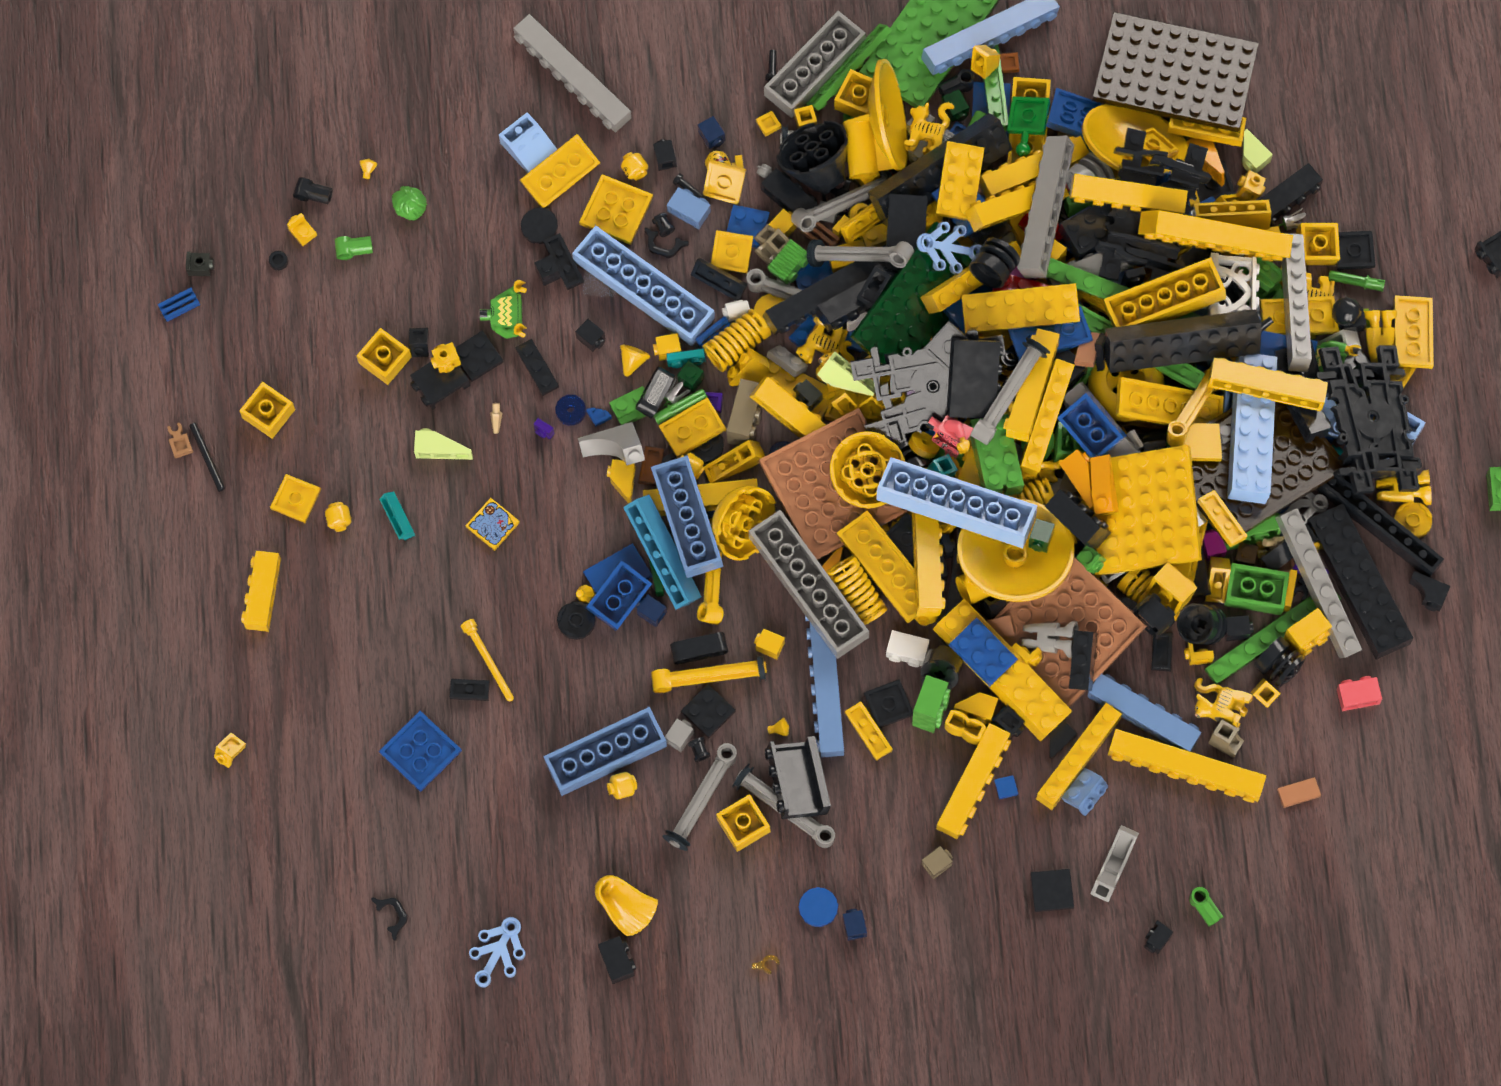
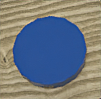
(818, 907)

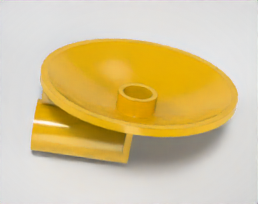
(1106, 129)
(878, 137)
(1012, 571)

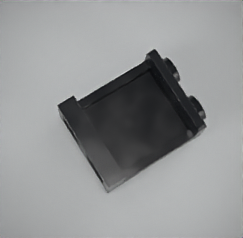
(1491, 253)
(436, 385)

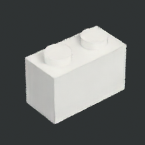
(907, 648)

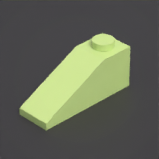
(839, 374)
(436, 446)

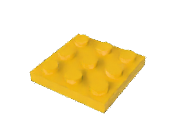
(616, 209)

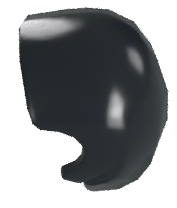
(1346, 311)

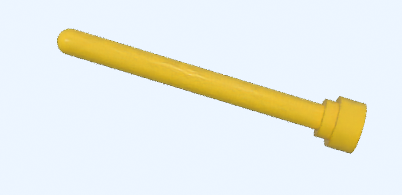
(470, 628)

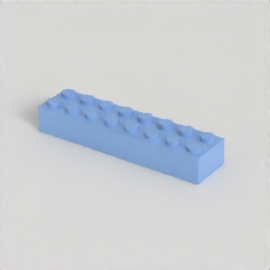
(643, 285)
(1251, 440)
(956, 502)

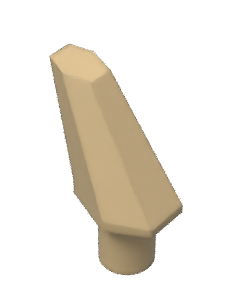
(496, 417)
(1272, 541)

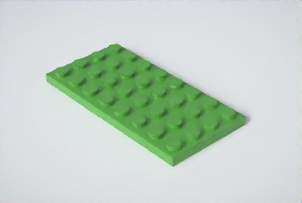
(916, 28)

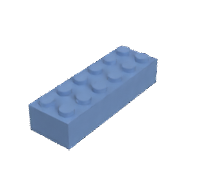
(687, 516)
(605, 751)

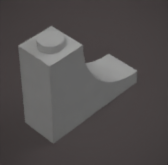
(616, 441)

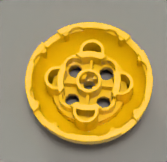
(1103, 383)
(861, 447)
(736, 516)

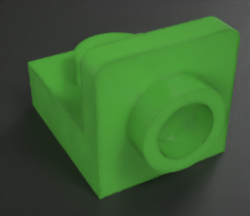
(1091, 559)

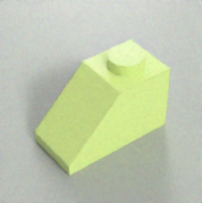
(1254, 153)

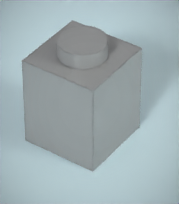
(679, 734)

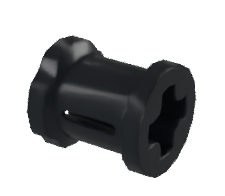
(662, 218)
(699, 749)

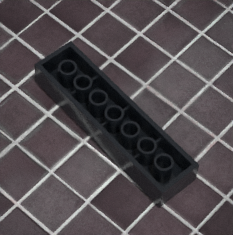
(924, 174)
(1182, 341)
(1360, 582)

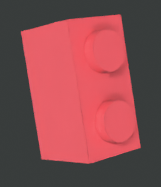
(1359, 693)

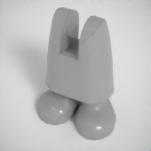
(1049, 637)

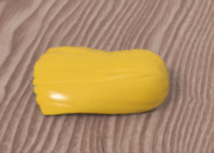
(625, 904)

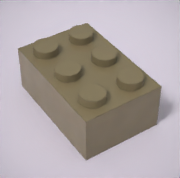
(744, 415)

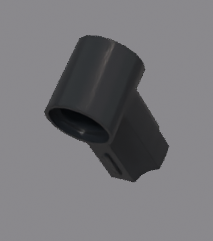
(956, 83)
(308, 190)

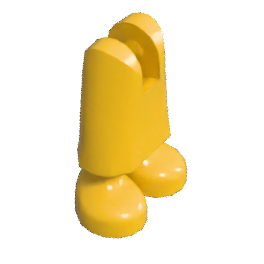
(1379, 335)
(1395, 496)

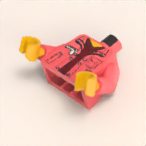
(951, 436)

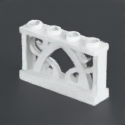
(1240, 279)

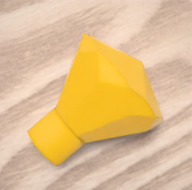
(367, 167)
(585, 593)
(780, 727)

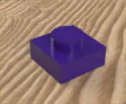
(716, 400)
(543, 429)

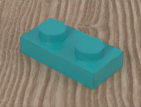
(678, 359)

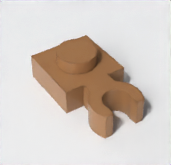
(180, 443)

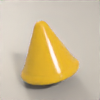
(632, 358)

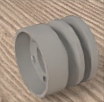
(1090, 166)

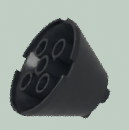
(816, 155)

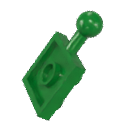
(1027, 117)

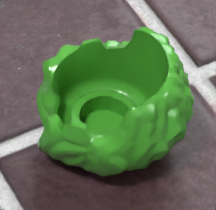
(409, 202)

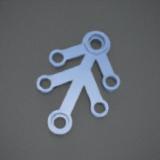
(946, 247)
(499, 949)

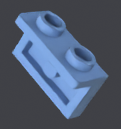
(1085, 791)

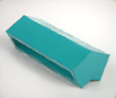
(396, 516)

